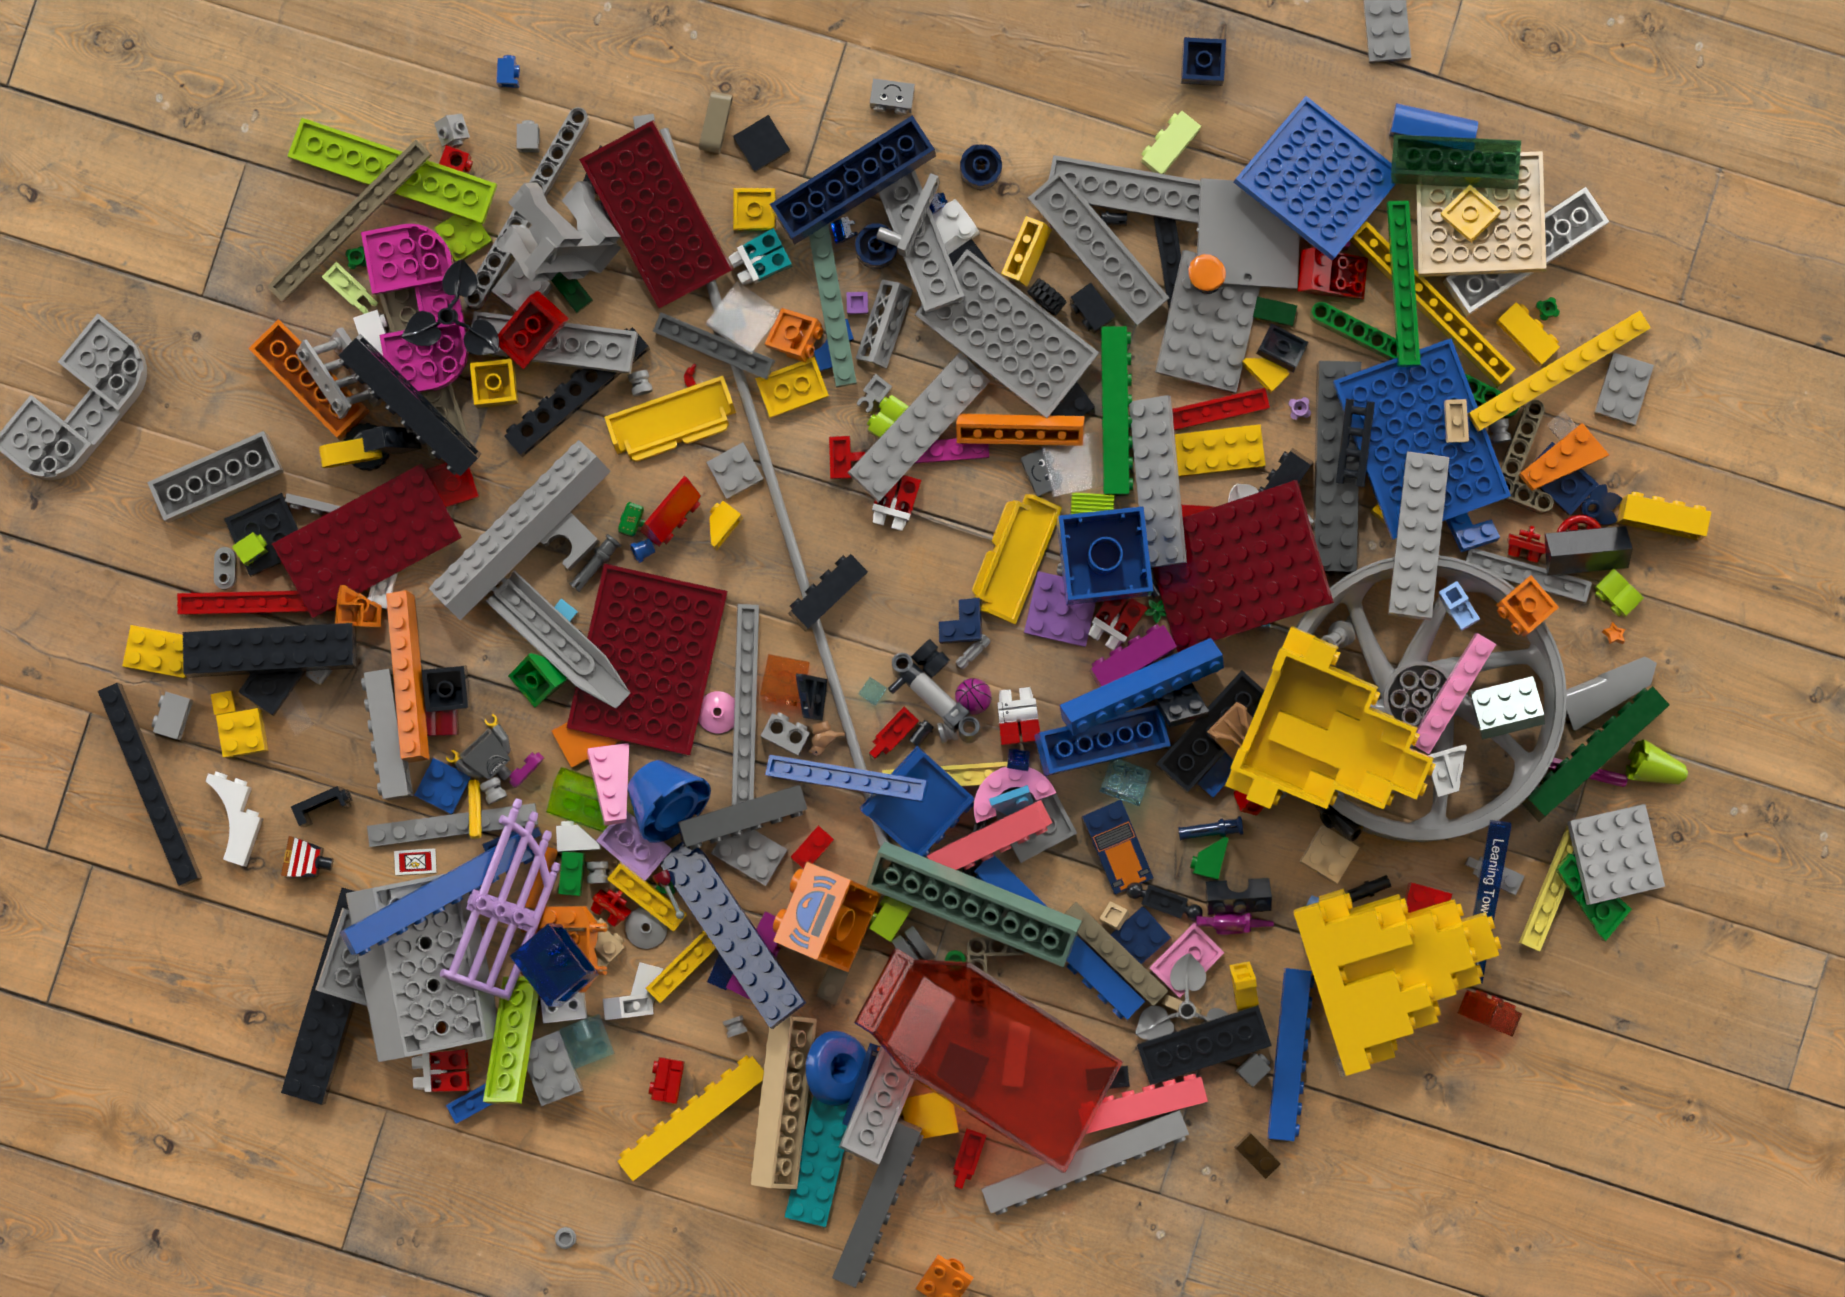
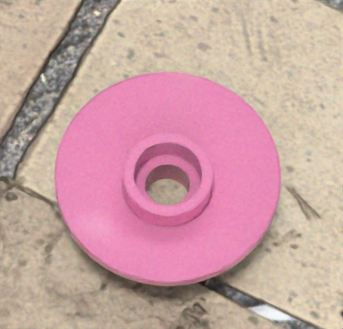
(720, 723)

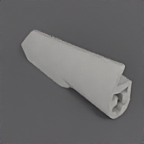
(1607, 691)

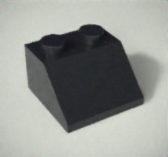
(446, 688)

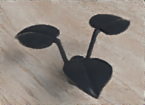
(424, 329)

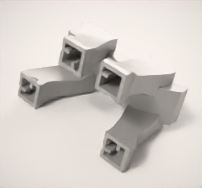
(552, 242)

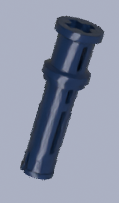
(1223, 825)

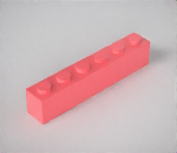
(994, 837)
(1149, 1102)

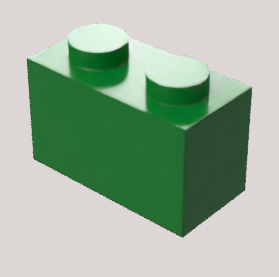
(571, 873)

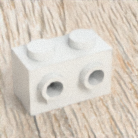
(573, 1009)

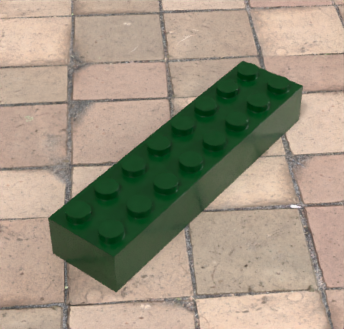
(1600, 748)

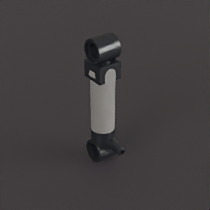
(952, 713)

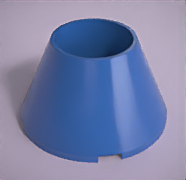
(665, 796)

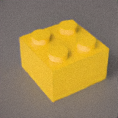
(494, 383)
(242, 733)

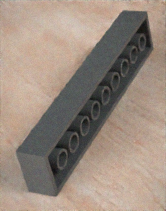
(1334, 503)

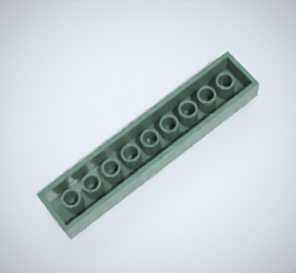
(973, 904)

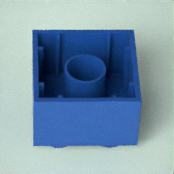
(1104, 555)

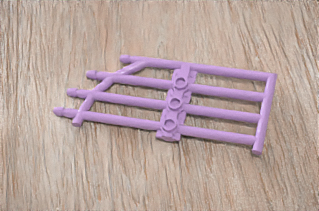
(501, 910)

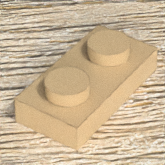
(1456, 421)

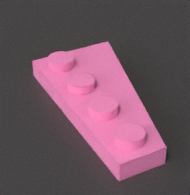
(610, 778)

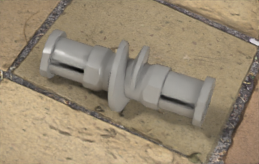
(1341, 633)

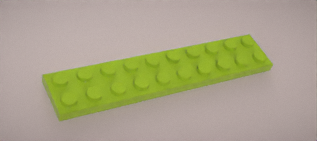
(366, 160)

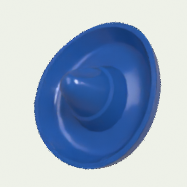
(834, 1067)

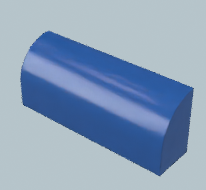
(1423, 122)

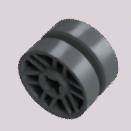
(915, 946)

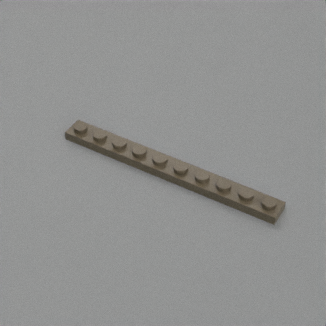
(349, 220)

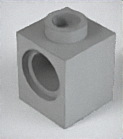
(528, 136)

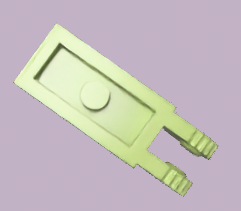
(348, 287)

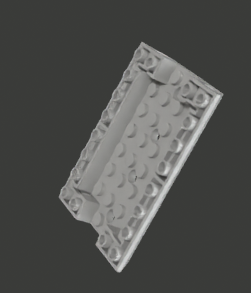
(398, 974)

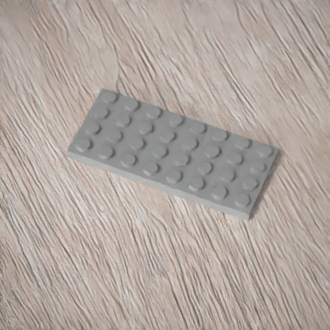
(1011, 336)

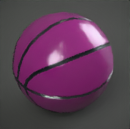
(973, 695)

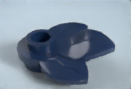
(1604, 504)

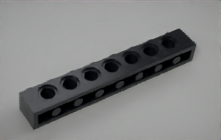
(573, 403)

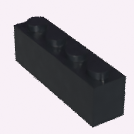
(827, 592)

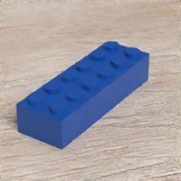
(1115, 739)

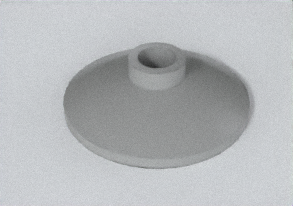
(641, 938)

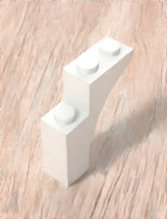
(243, 826)

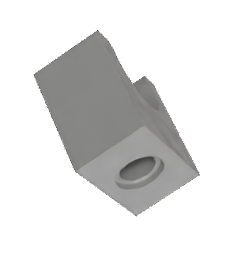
(581, 539)

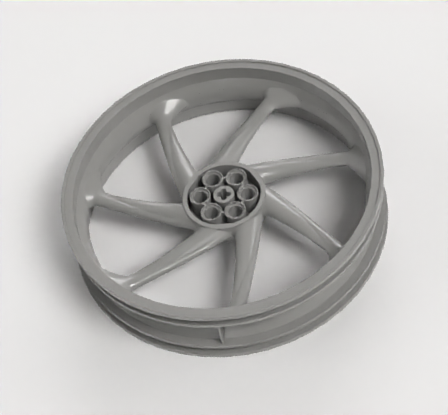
(1540, 656)

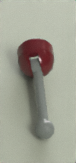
(663, 879)

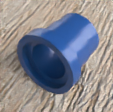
(642, 549)

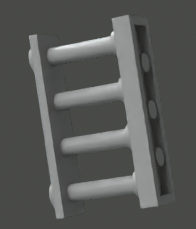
(324, 380)

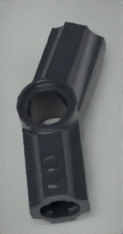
(1345, 826)

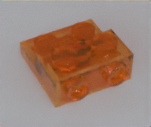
(780, 679)

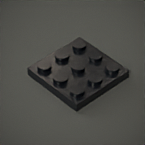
(270, 519)

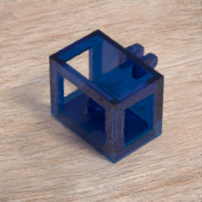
(554, 965)

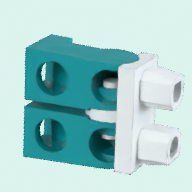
(762, 257)

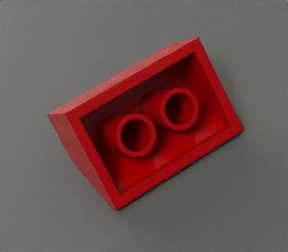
(671, 512)

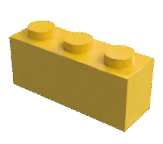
(1026, 251)
(1528, 334)

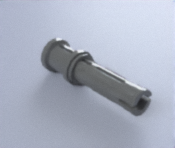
(601, 555)

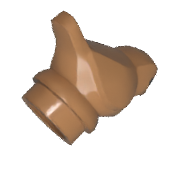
(822, 737)

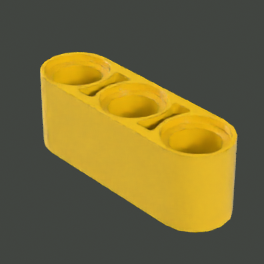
(345, 453)

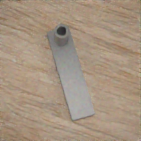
(905, 241)

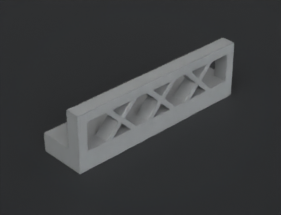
(888, 323)

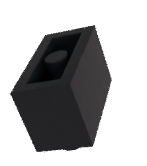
(1091, 308)

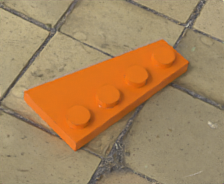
(1565, 457)

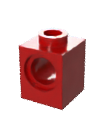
(450, 153)

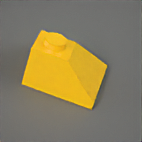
(722, 523)

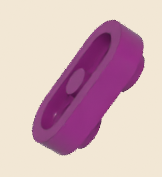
(520, 775)

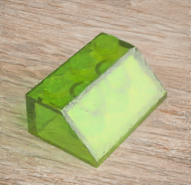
(576, 799)

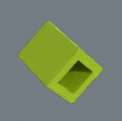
(250, 548)

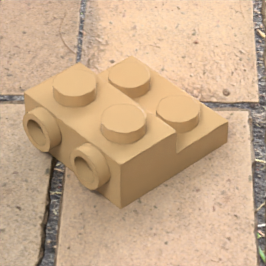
(607, 946)

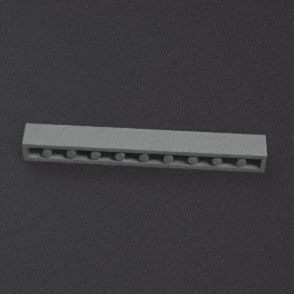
(1086, 1160)

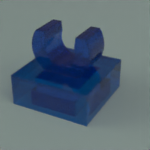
(842, 230)

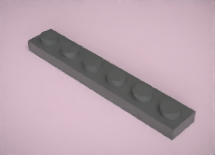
(713, 345)

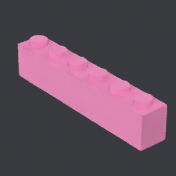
(1453, 691)

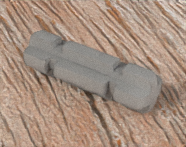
(972, 652)

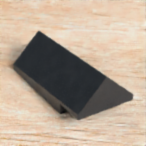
(1587, 550)

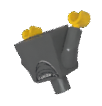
(486, 754)

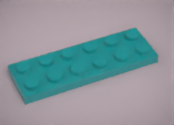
(818, 1164)

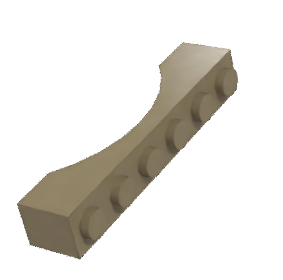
(1117, 955)

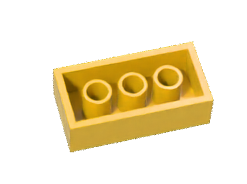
(1664, 516)

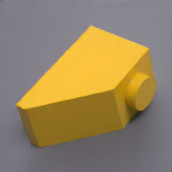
(1266, 372)

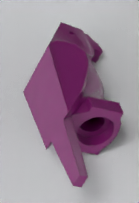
(1231, 923)

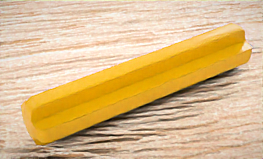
(474, 809)

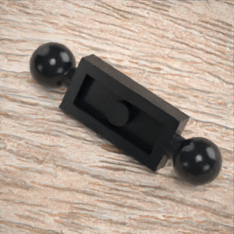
(1164, 901)

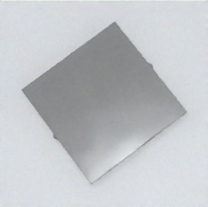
(1246, 237)

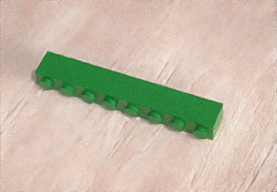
(1115, 410)

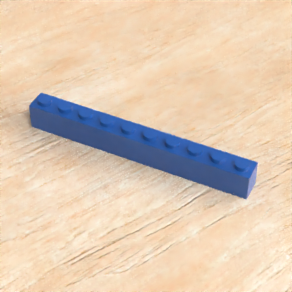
(428, 899)
(1082, 957)

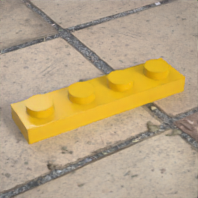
(645, 895)
(681, 967)

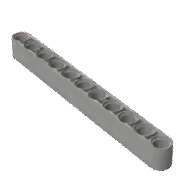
(544, 182)

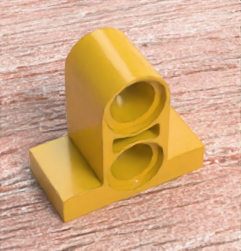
(1244, 985)

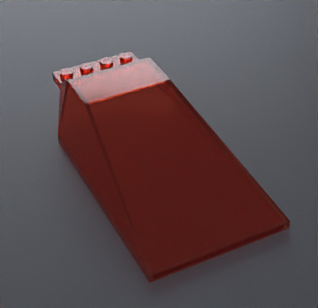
(990, 1053)

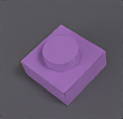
(857, 302)

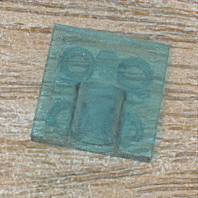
(1125, 781)
(587, 1041)

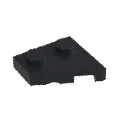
(812, 695)

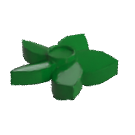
(1156, 610)

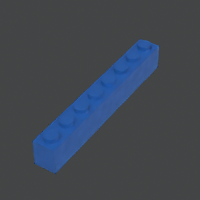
(1141, 686)
(1289, 1054)

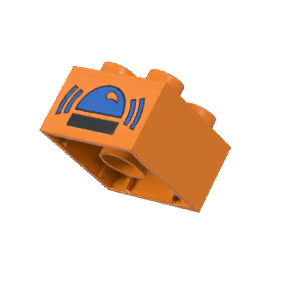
(825, 916)

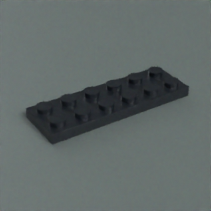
(1204, 1044)

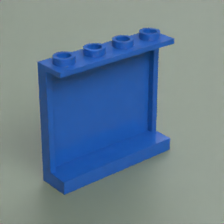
(917, 823)

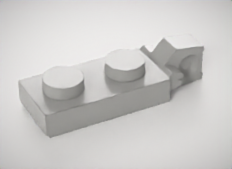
(1510, 879)

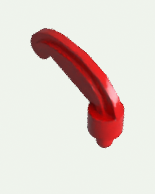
(688, 379)

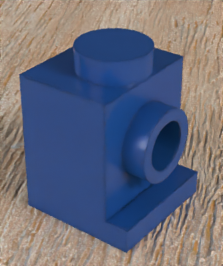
(508, 72)

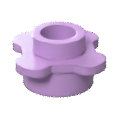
(1303, 403)

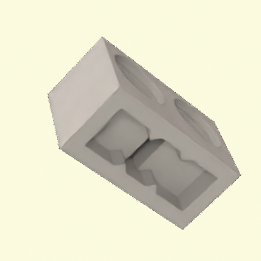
(783, 738)

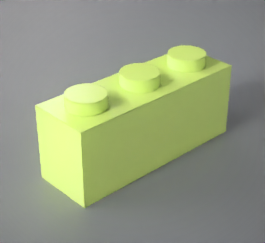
(1170, 143)

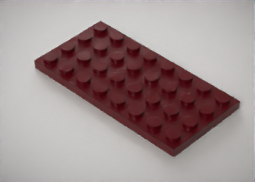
(656, 214)
(367, 539)

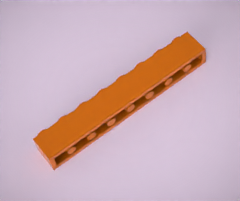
(407, 676)

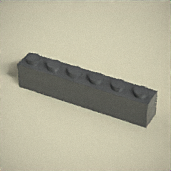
(742, 816)

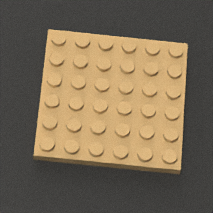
(1508, 245)

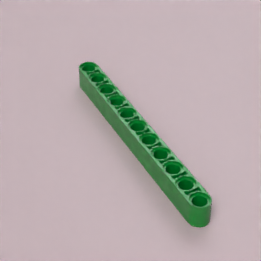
(1387, 342)

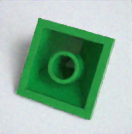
(537, 678)

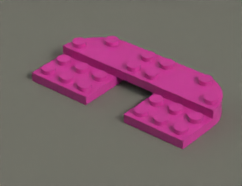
(417, 258)

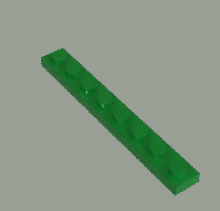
(1403, 284)

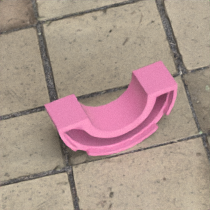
(1006, 779)

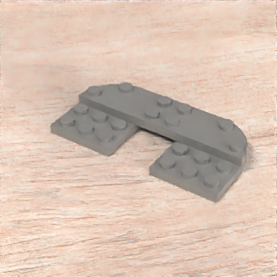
(57, 448)

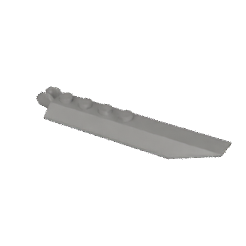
(558, 640)

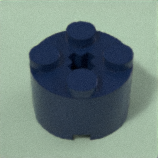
(981, 155)
(867, 254)

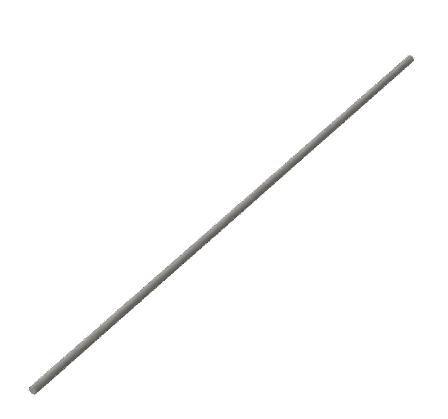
(791, 543)

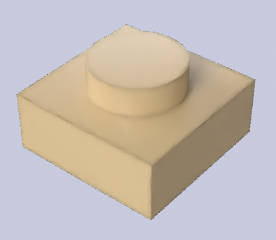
(1114, 915)

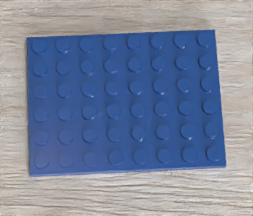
(1412, 419)

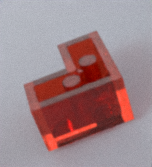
(1490, 1012)

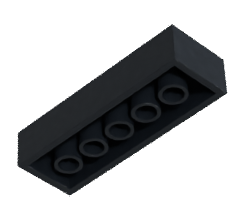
(1196, 749)

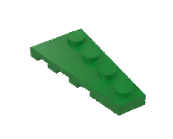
(1604, 915)

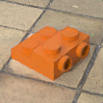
(794, 334)
(1526, 606)

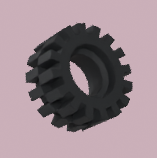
(1047, 296)

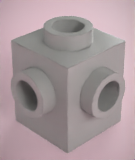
(452, 130)

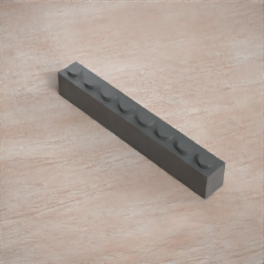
(877, 1202)

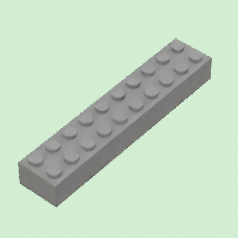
(519, 529)

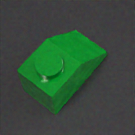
(1210, 860)

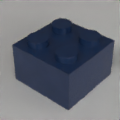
(1203, 61)

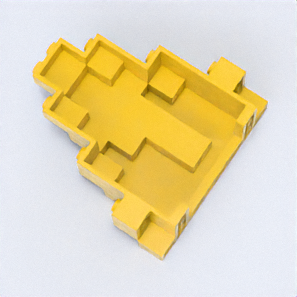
(1324, 736)
(1389, 967)

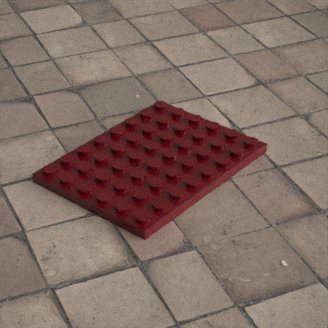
(1244, 568)
(662, 647)

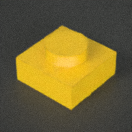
(223, 702)

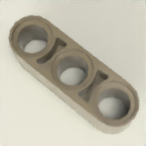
(715, 122)

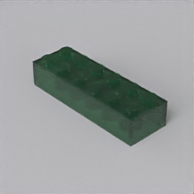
(1456, 162)

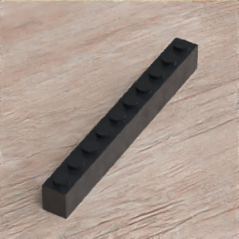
(150, 784)

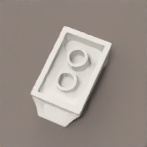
(954, 225)

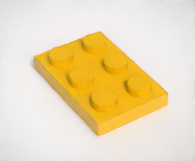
(792, 387)
(154, 651)

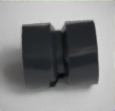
(930, 658)

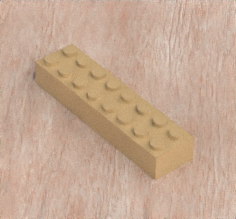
(783, 1104)

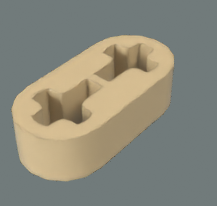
(1174, 1003)

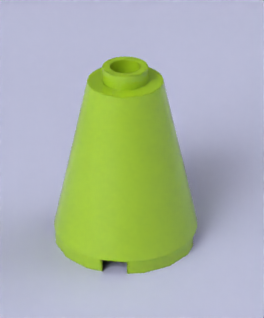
(1654, 765)

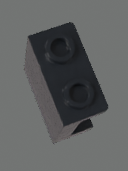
(301, 809)

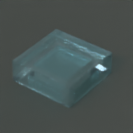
(872, 691)

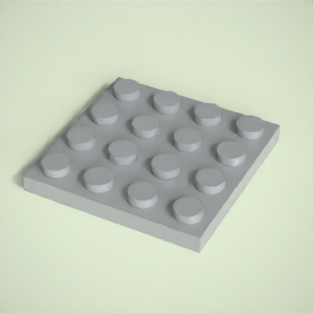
(1616, 854)

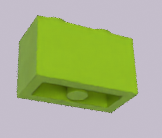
(890, 917)

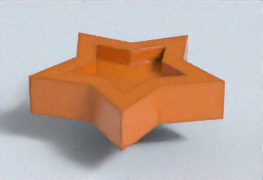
(1614, 634)

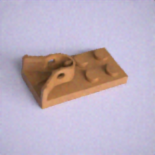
(1231, 729)

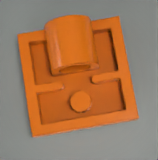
(944, 1279)

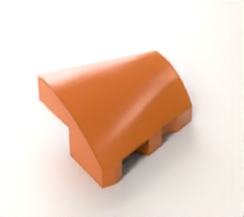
(356, 609)

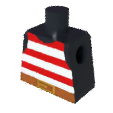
(304, 859)

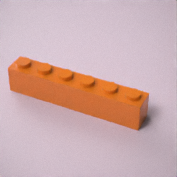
(1020, 429)

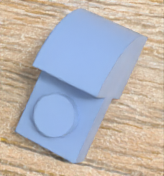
(1458, 606)

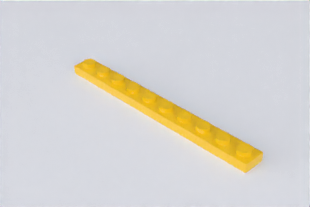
(1558, 371)

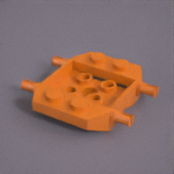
(577, 918)

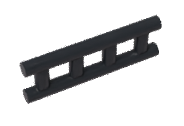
(1365, 433)

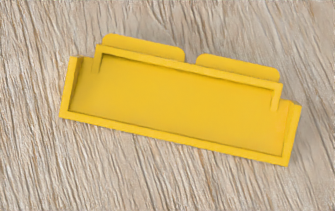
(672, 419)
(1017, 553)

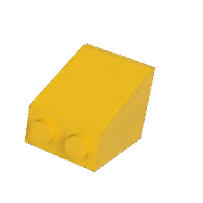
(931, 1113)

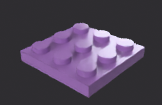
(1052, 618)

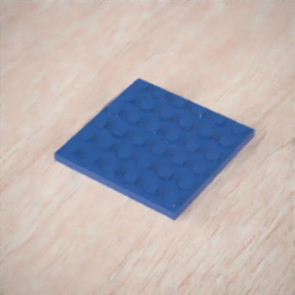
(1317, 178)

